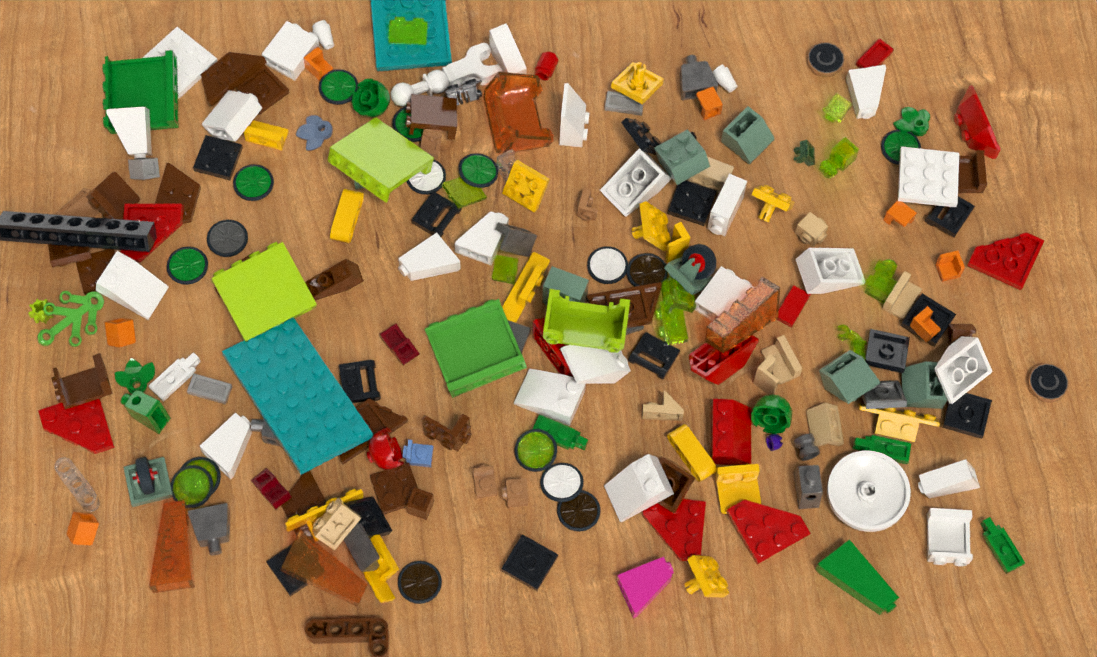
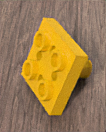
(637, 78)
(527, 181)
(772, 201)
(653, 226)
(706, 577)

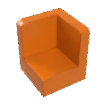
(316, 64)
(710, 103)
(900, 213)
(950, 266)
(924, 325)
(120, 332)
(82, 528)

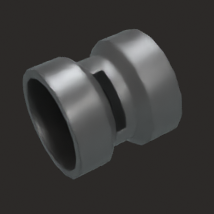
(806, 446)

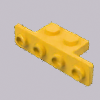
(525, 285)
(899, 424)
(315, 512)
(387, 568)

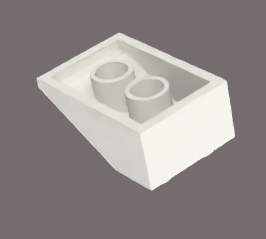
(573, 119)
(635, 182)
(829, 269)
(131, 285)
(595, 365)
(962, 367)
(550, 395)
(638, 487)

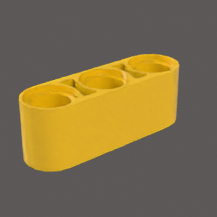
(346, 215)
(692, 452)

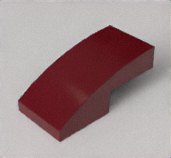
(399, 345)
(271, 489)

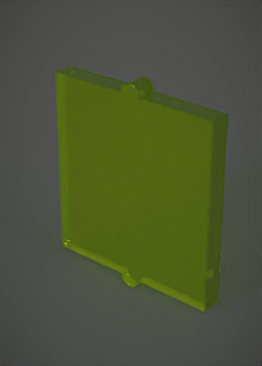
(462, 193)

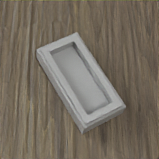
(620, 103)
(209, 389)

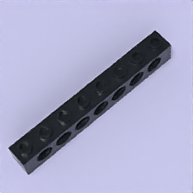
(77, 231)

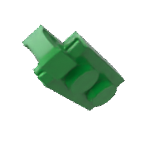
(564, 435)
(893, 448)
(1001, 546)

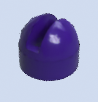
(773, 442)

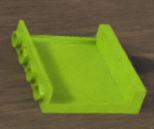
(379, 158)
(263, 291)

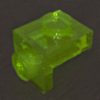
(837, 108)

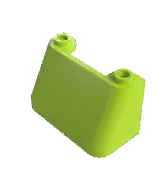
(585, 323)

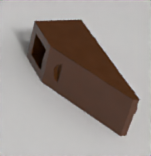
(335, 280)

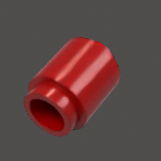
(546, 65)

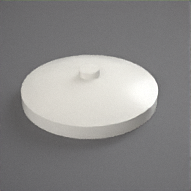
(868, 491)

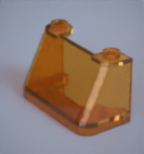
(514, 113)

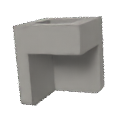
(143, 168)

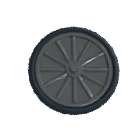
(227, 238)

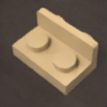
(335, 524)

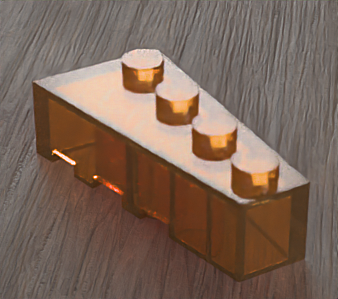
(745, 316)

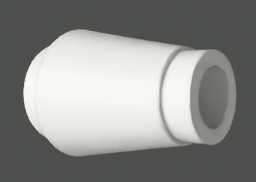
(323, 32)
(725, 78)

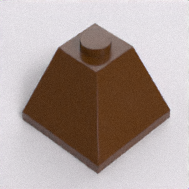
(680, 482)

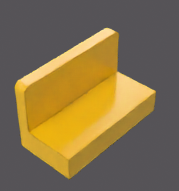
(266, 135)
(679, 243)

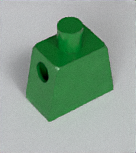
(146, 410)

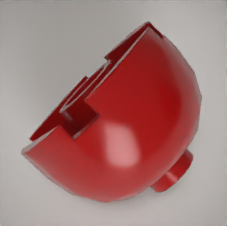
(384, 450)

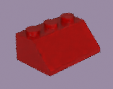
(551, 351)
(730, 432)

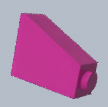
(644, 583)

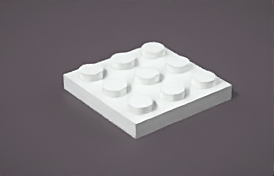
(191, 58)
(928, 177)

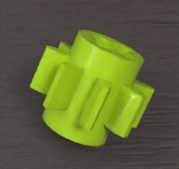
(37, 311)

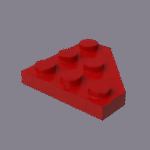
(166, 220)
(1008, 259)
(79, 425)
(766, 528)
(681, 529)

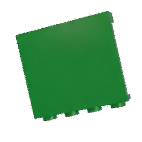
(143, 83)

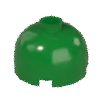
(371, 98)
(772, 414)

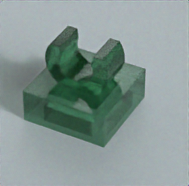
(806, 152)

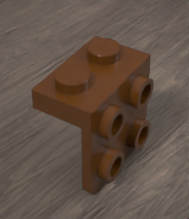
(111, 197)
(449, 438)

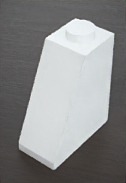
(505, 50)
(865, 89)
(133, 129)
(482, 239)
(429, 259)
(228, 444)
(949, 480)

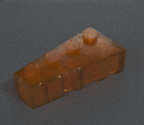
(173, 552)
(322, 570)

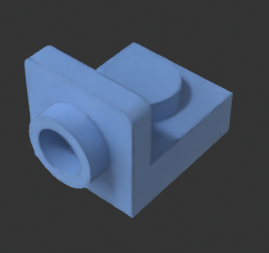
(418, 454)

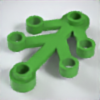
(73, 316)

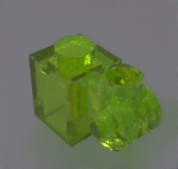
(840, 158)
(881, 284)

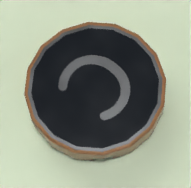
(825, 59)
(1048, 382)

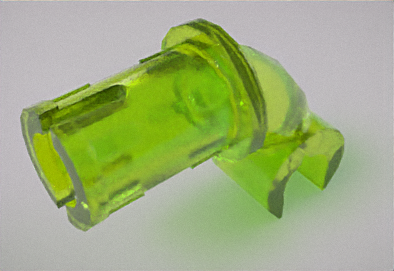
(856, 340)

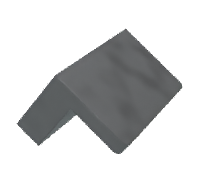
(516, 239)
(362, 549)

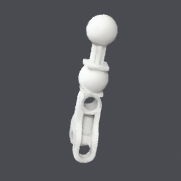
(454, 73)

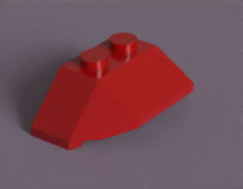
(975, 125)
(719, 366)

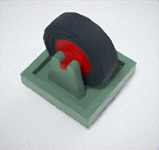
(693, 268)
(148, 481)

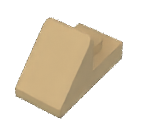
(667, 411)

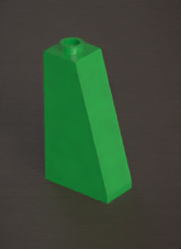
(858, 578)

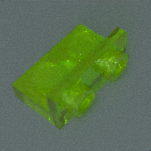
(408, 32)
(676, 296)
(672, 326)

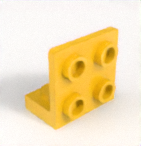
(737, 484)

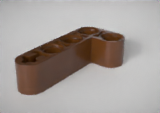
(346, 636)

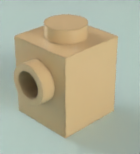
(812, 230)

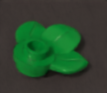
(913, 121)
(135, 374)

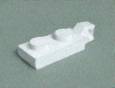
(174, 376)

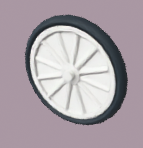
(428, 183)
(607, 265)
(561, 482)

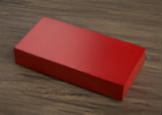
(875, 55)
(792, 306)

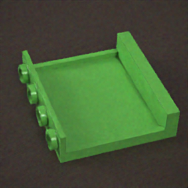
(475, 347)

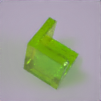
(505, 269)

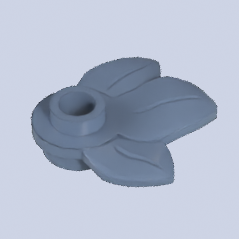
(313, 133)

